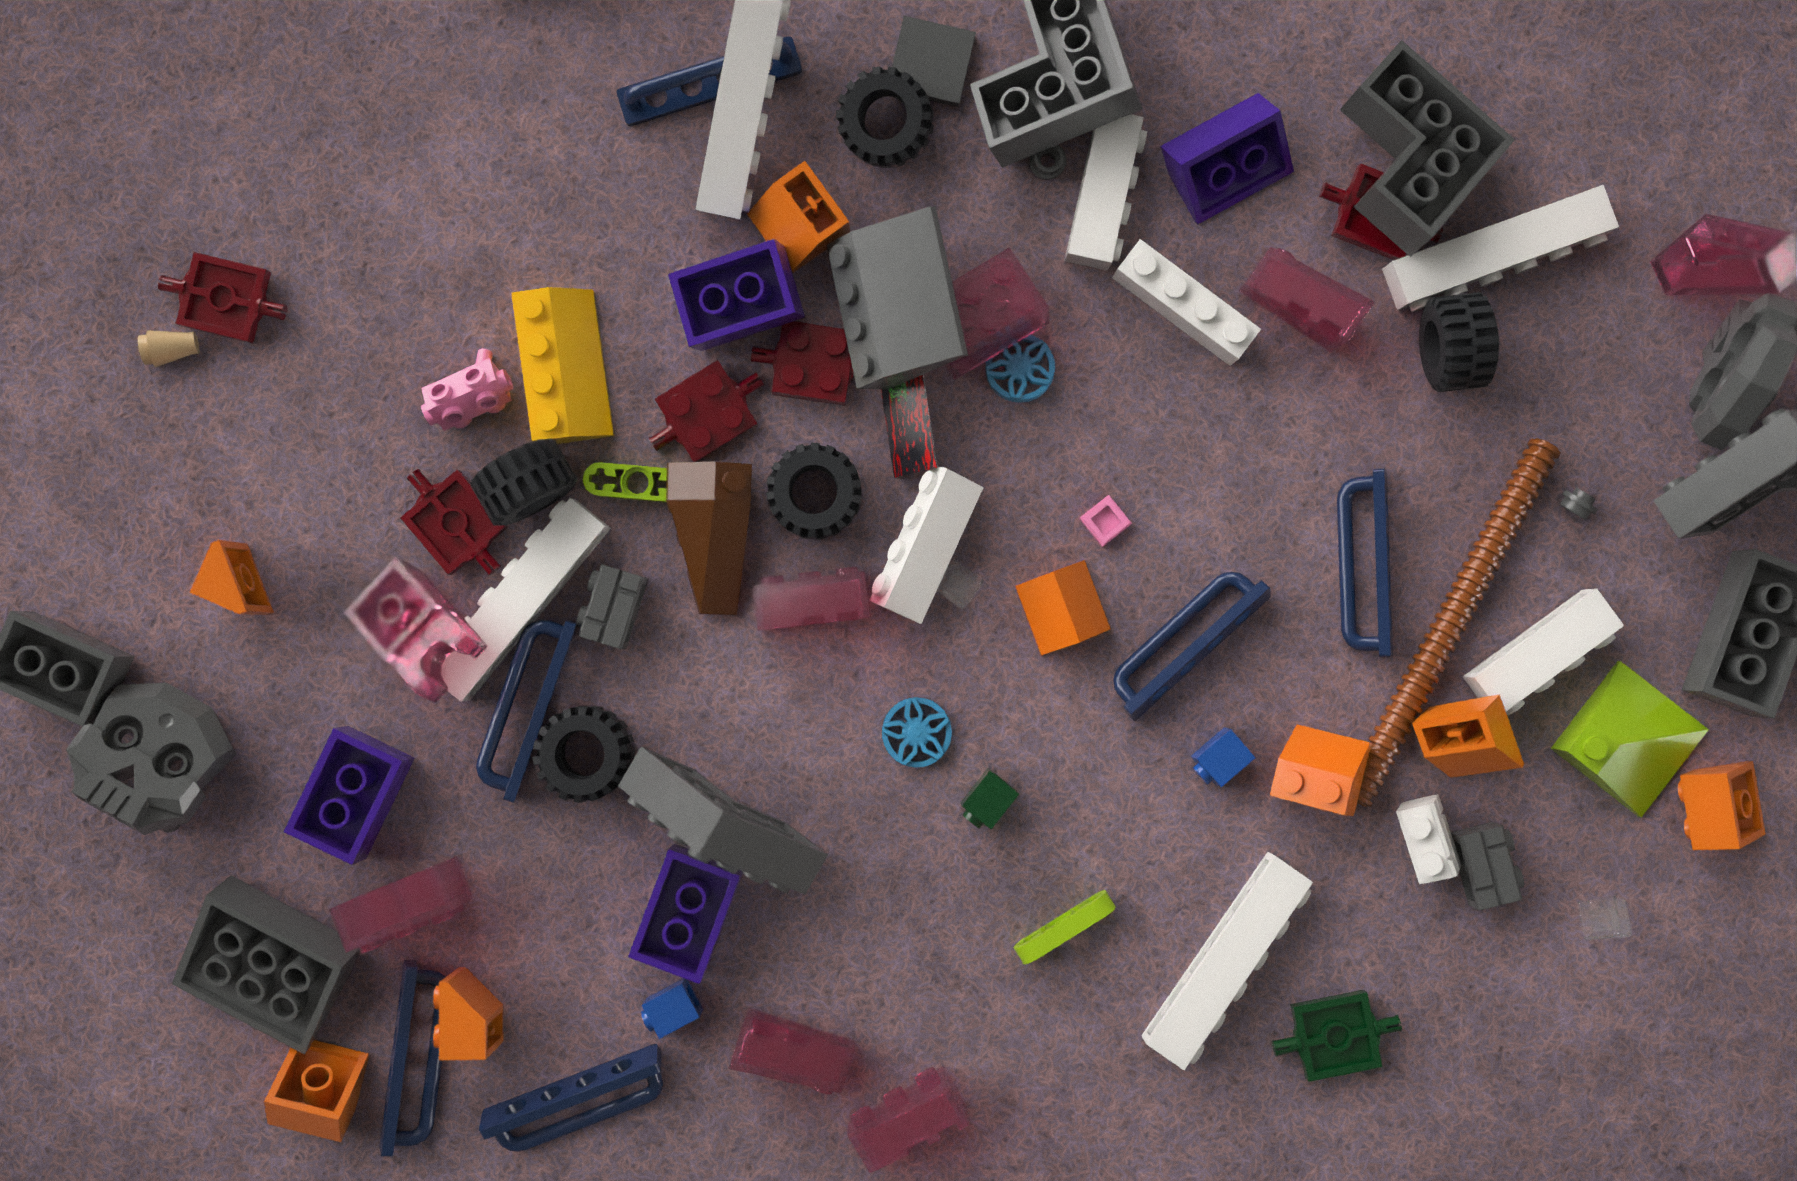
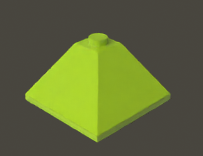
(1629, 739)

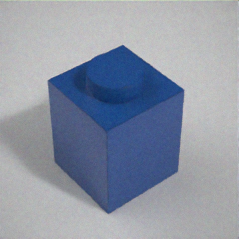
(1221, 758)
(671, 1008)

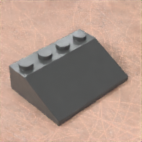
(896, 299)
(264, 963)

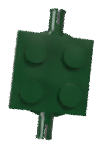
(1336, 1035)

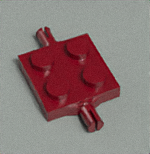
(1352, 225)
(222, 297)
(809, 363)
(706, 411)
(452, 523)

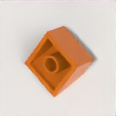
(1321, 770)
(1721, 806)
(317, 1090)

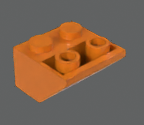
(799, 216)
(1468, 737)
(468, 1018)

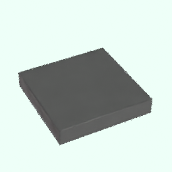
(935, 57)

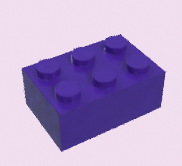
(736, 295)
(349, 794)
(685, 915)

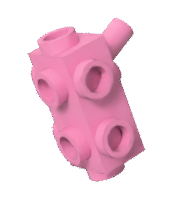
(467, 394)

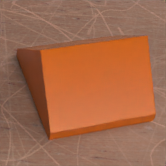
(232, 579)
(1062, 608)

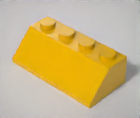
(562, 364)

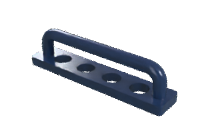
(634, 101)
(1252, 600)
(1384, 640)
(512, 784)
(571, 1091)
(389, 1135)

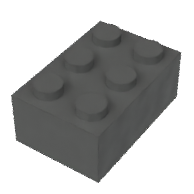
(58, 666)

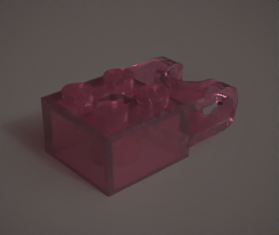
(413, 627)

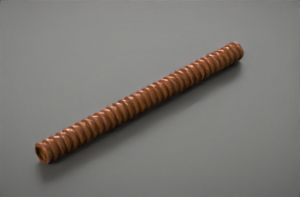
(1456, 612)

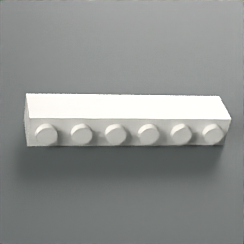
(739, 106)
(1501, 247)
(524, 593)
(1226, 961)

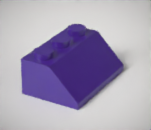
(1229, 157)

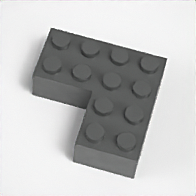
(1063, 91)
(1437, 143)
(1736, 480)
(1748, 636)
(719, 825)

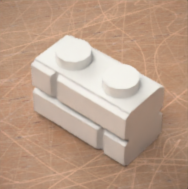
(1428, 839)

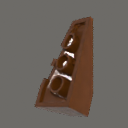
(711, 522)

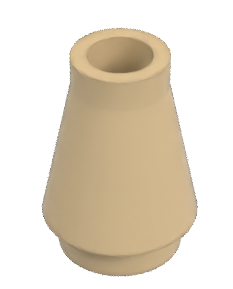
(166, 346)

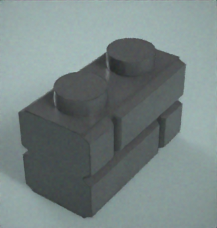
(612, 606)
(1488, 866)

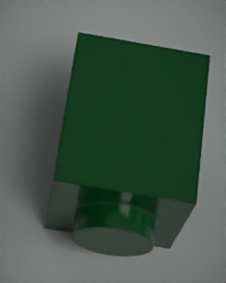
(988, 800)

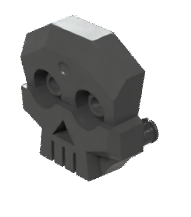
(1743, 368)
(165, 729)

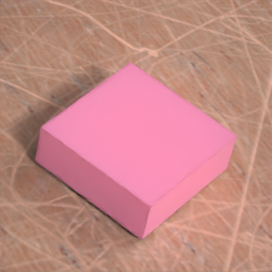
(1105, 521)

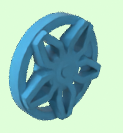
(1020, 370)
(916, 732)

